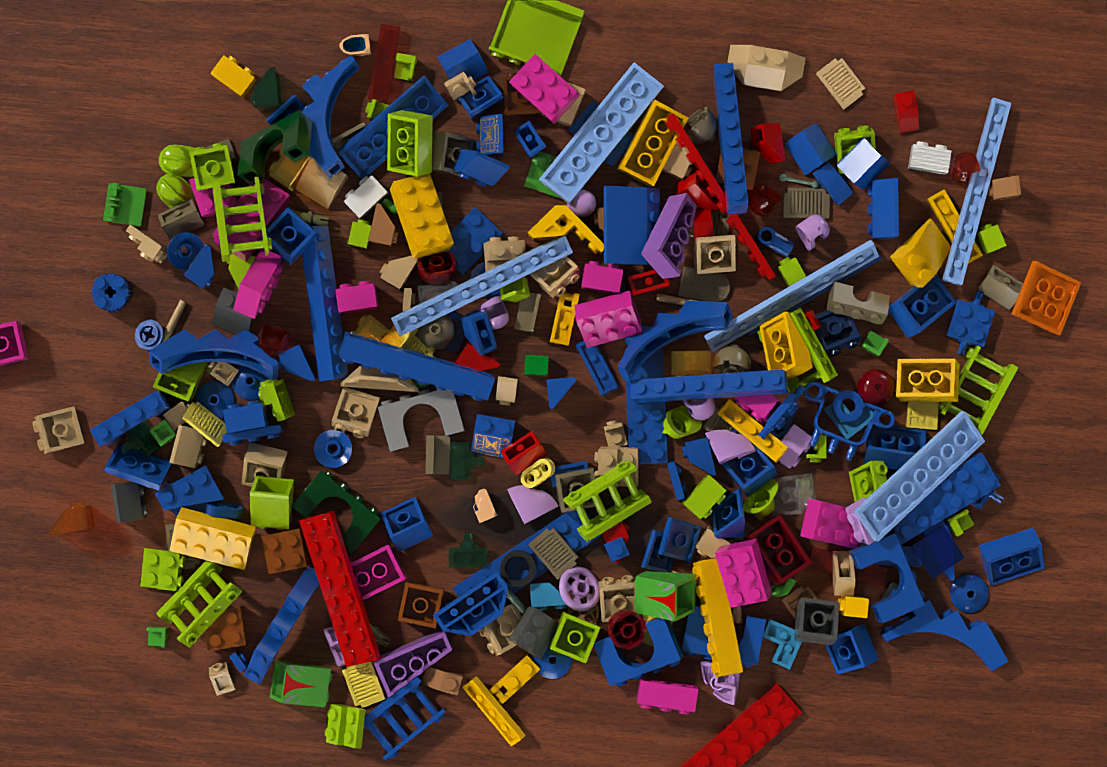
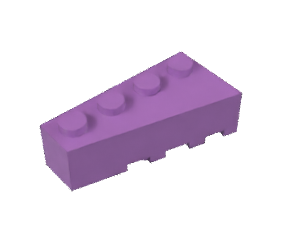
(669, 236)
(410, 660)

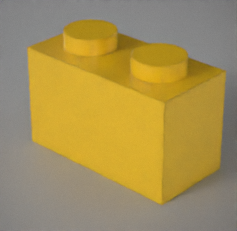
(233, 76)
(853, 606)

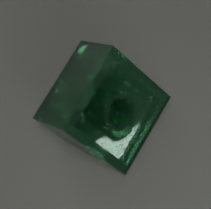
(267, 92)

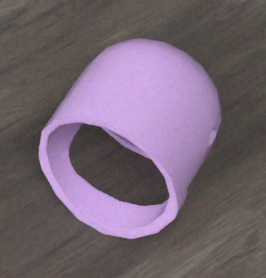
(583, 203)
(811, 228)
(496, 312)
(701, 408)

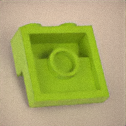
(847, 139)
(212, 166)
(276, 393)
(867, 479)
(162, 569)
(345, 725)

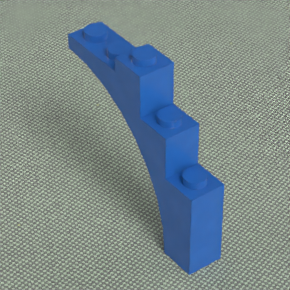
(324, 95)
(692, 318)
(213, 347)
(282, 626)
(977, 636)

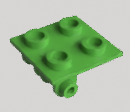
(540, 163)
(124, 204)

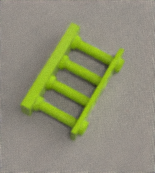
(226, 230)
(818, 355)
(997, 390)
(615, 514)
(188, 592)

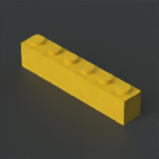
(718, 619)

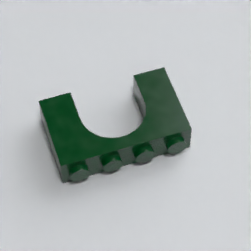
(255, 150)
(325, 486)

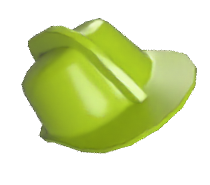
(176, 160)
(174, 190)
(680, 423)
(762, 502)

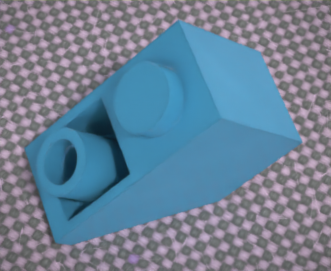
(544, 595)

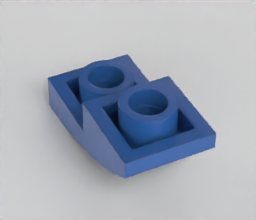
(833, 183)

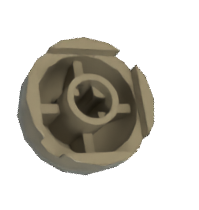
(701, 126)
(437, 333)
(731, 360)

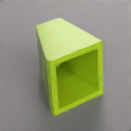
(271, 502)

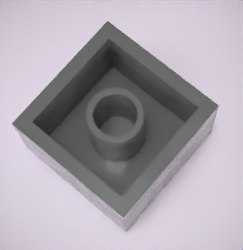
(816, 621)

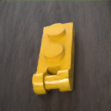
(564, 319)
(515, 679)

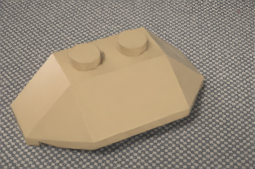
(765, 66)
(376, 380)

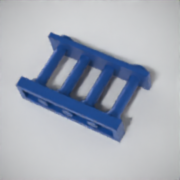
(399, 699)

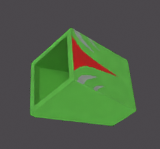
(665, 594)
(300, 683)

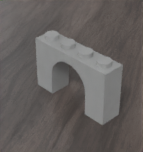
(393, 415)

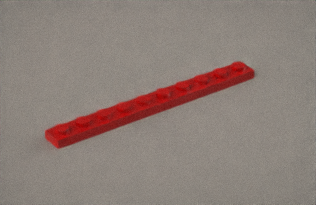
(714, 190)

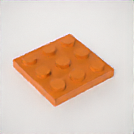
(1046, 298)

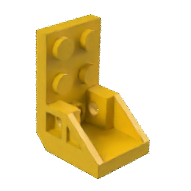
(550, 228)

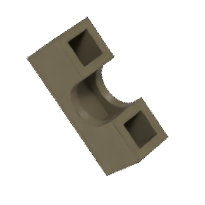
(843, 302)

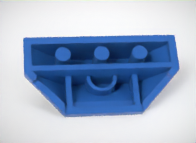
(475, 607)

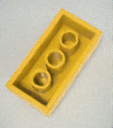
(650, 145)
(421, 216)
(212, 538)

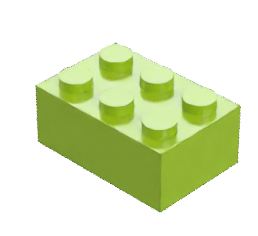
(409, 143)

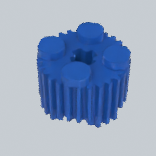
(101, 292)

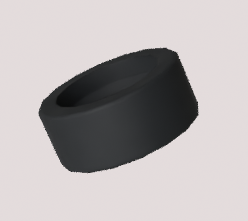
(503, 568)

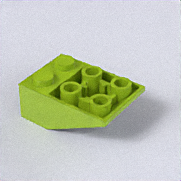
(181, 380)

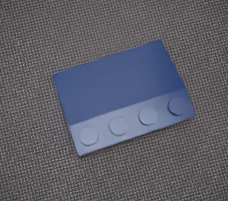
(628, 222)

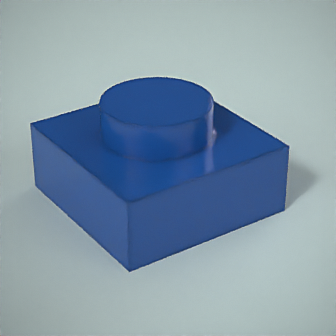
(616, 549)
(239, 660)

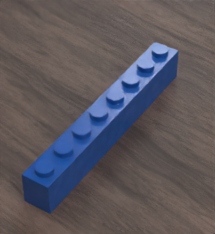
(730, 138)
(323, 306)
(416, 366)
(709, 386)

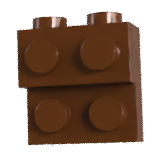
(514, 101)

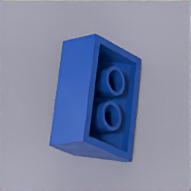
(883, 209)
(893, 445)
(1012, 556)

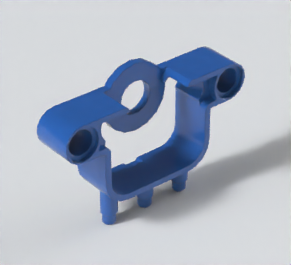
(836, 407)

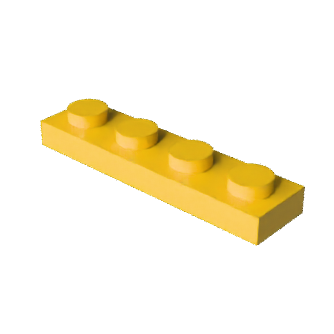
(949, 218)
(750, 429)
(494, 711)

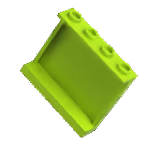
(538, 29)

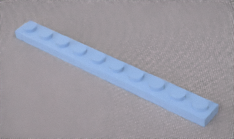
(976, 192)
(481, 285)
(792, 295)

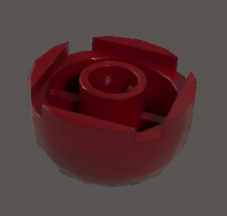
(437, 268)
(876, 387)
(626, 629)

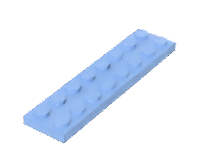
(601, 133)
(919, 476)

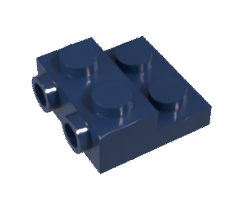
(836, 333)

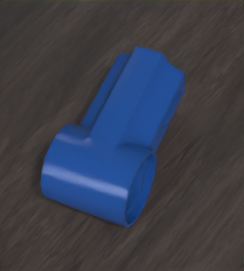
(776, 243)

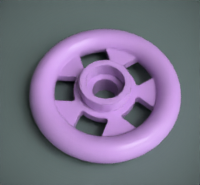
(565, 587)

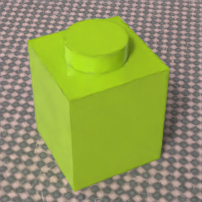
(360, 234)
(991, 238)
(791, 271)

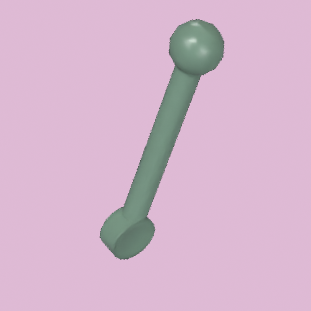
(783, 178)

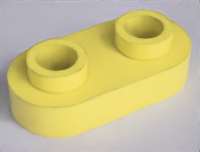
(539, 472)

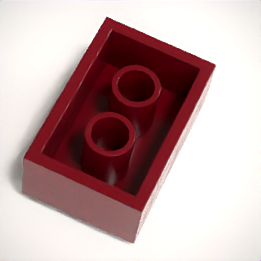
(779, 550)

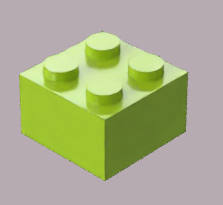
(704, 497)
(574, 637)

